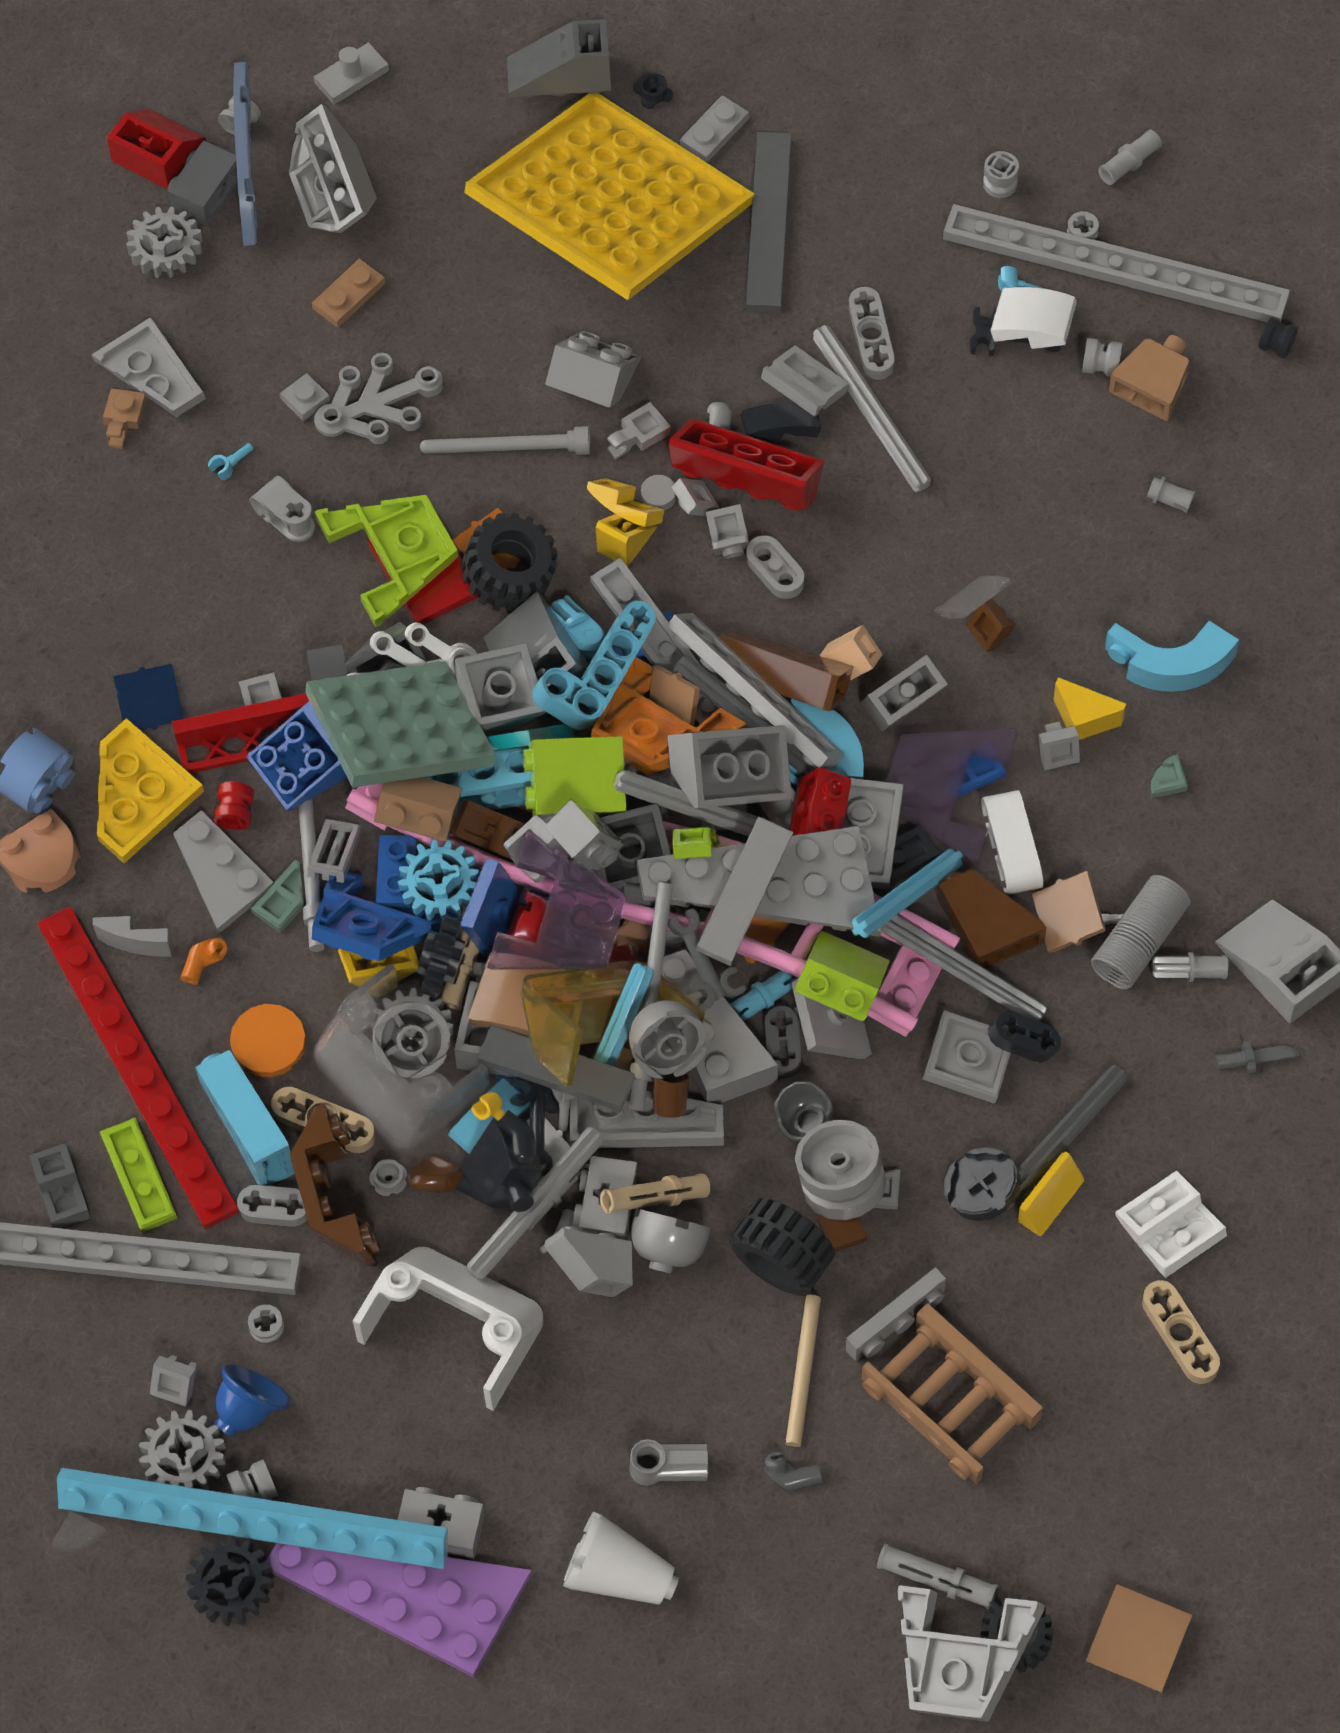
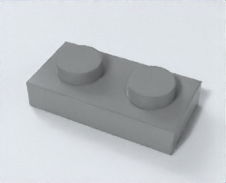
(714, 128)

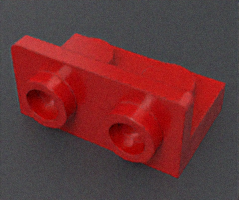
(820, 802)

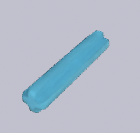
(624, 1014)

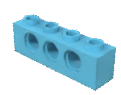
(493, 786)

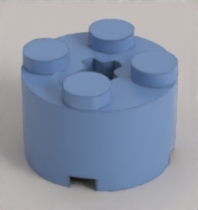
(35, 771)

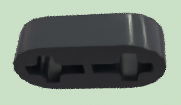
(1024, 1036)

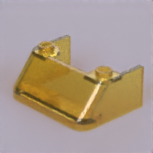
(575, 1009)

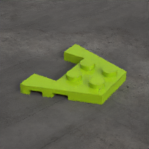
(407, 541)

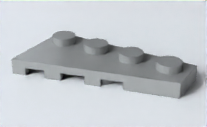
(628, 1129)

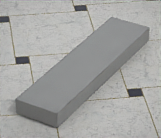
(744, 891)

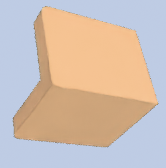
(854, 649)

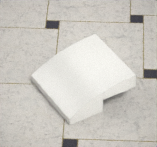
(1033, 314)
(1171, 1223)

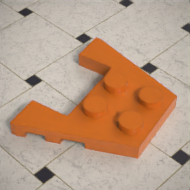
(646, 724)

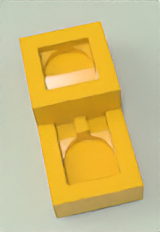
(620, 500)

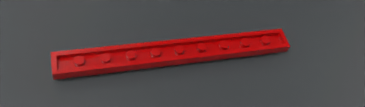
(138, 1068)

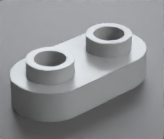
(777, 568)

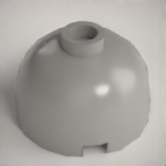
(411, 1039)
(667, 1039)
(667, 1240)

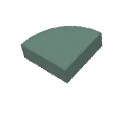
(1168, 778)

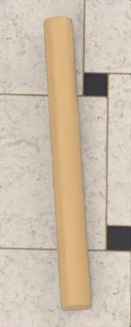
(803, 1371)

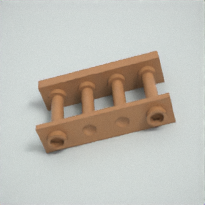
(960, 1357)

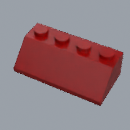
(746, 464)

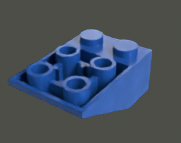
(298, 759)

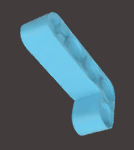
(605, 663)

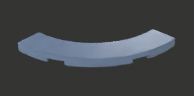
(243, 148)

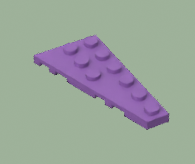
(439, 1611)

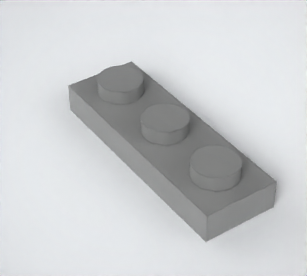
(896, 1316)

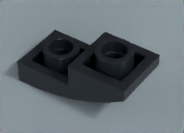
(773, 420)

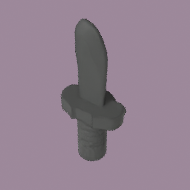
(1250, 1057)

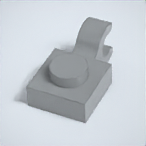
(641, 428)

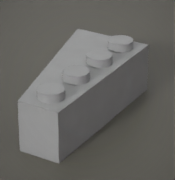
(734, 1056)

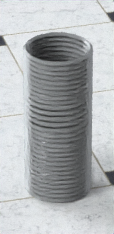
(1154, 912)

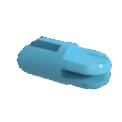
(579, 625)

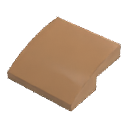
(500, 1001)
(1139, 1637)

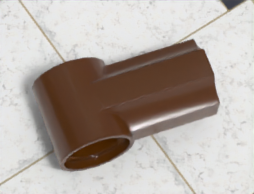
(670, 1095)

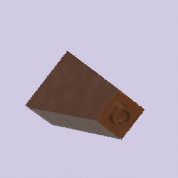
(792, 671)

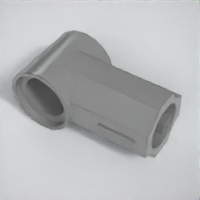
(674, 1462)

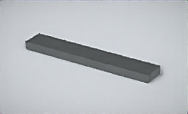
(768, 222)

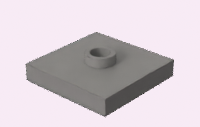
(831, 1030)
(966, 1058)

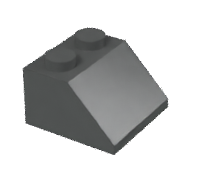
(643, 838)

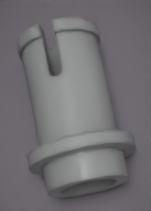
(1170, 494)

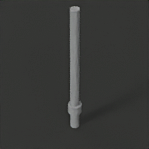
(312, 886)
(655, 962)

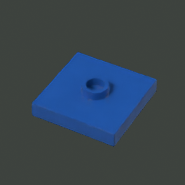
(490, 906)

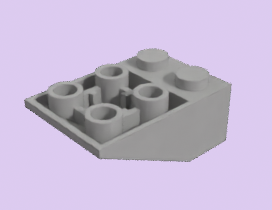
(1284, 959)

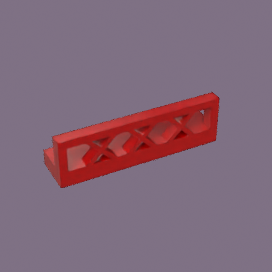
(231, 724)

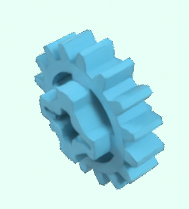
(424, 880)

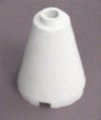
(618, 1565)

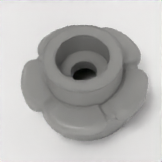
(388, 1168)

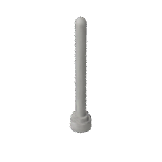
(575, 440)

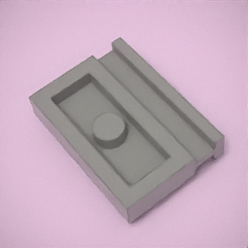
(804, 380)

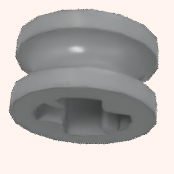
(1089, 221)
(256, 1318)

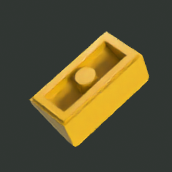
(1050, 1194)

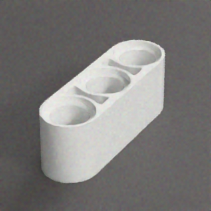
(1014, 842)

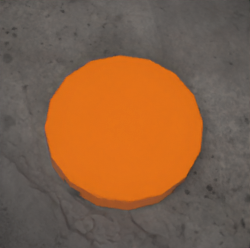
(268, 1040)

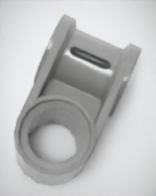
(284, 509)

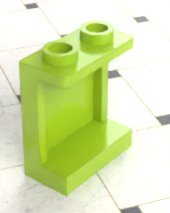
(574, 771)
(842, 976)

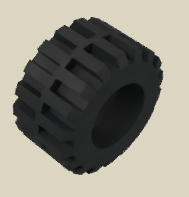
(512, 537)
(782, 1246)

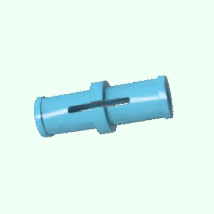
(763, 995)

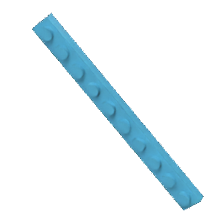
(253, 1518)

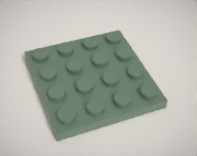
(399, 724)

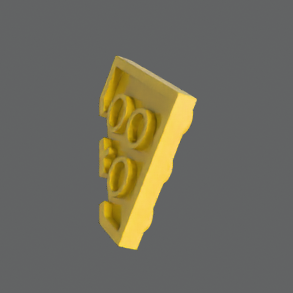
(138, 790)

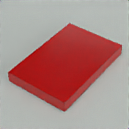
(439, 595)

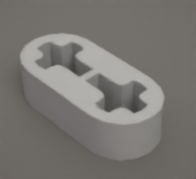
(271, 1214)

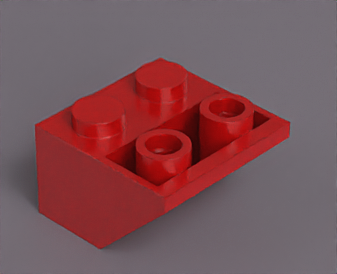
(152, 145)

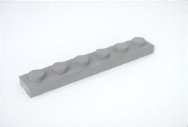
(746, 682)

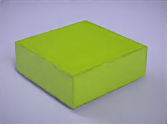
(692, 843)

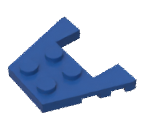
(365, 926)

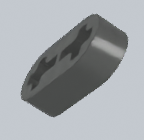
(791, 1041)

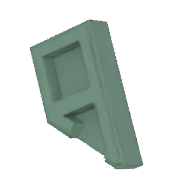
(282, 899)

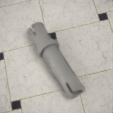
(951, 1581)

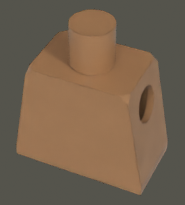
(1152, 376)

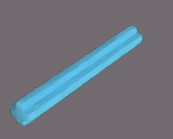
(907, 893)

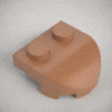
(40, 853)

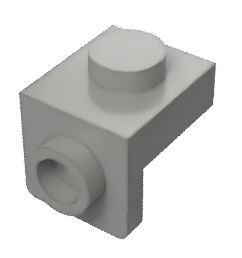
(728, 531)

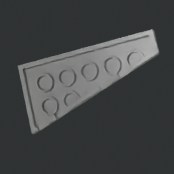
(816, 882)

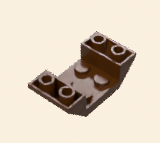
(322, 1143)

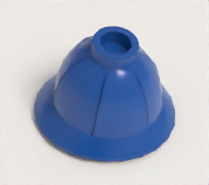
(246, 1399)

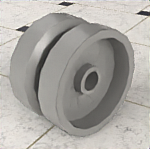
(840, 1169)

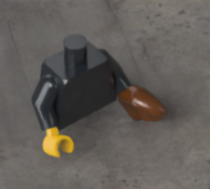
(498, 1167)

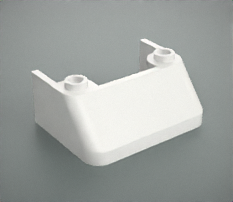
(509, 1316)

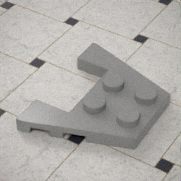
(958, 1672)

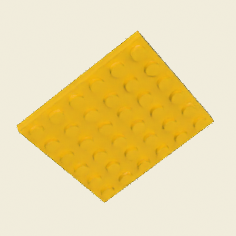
(609, 194)

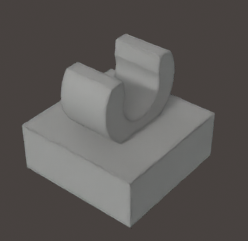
(1059, 746)
(173, 1380)

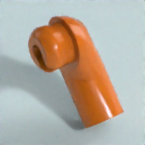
(201, 956)

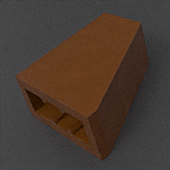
(987, 919)

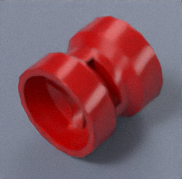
(234, 805)

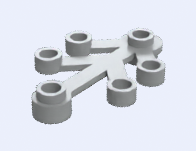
(375, 403)

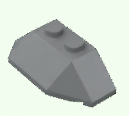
(329, 173)

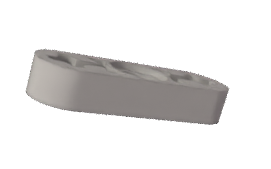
(877, 321)

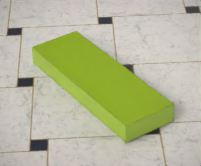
(138, 1175)

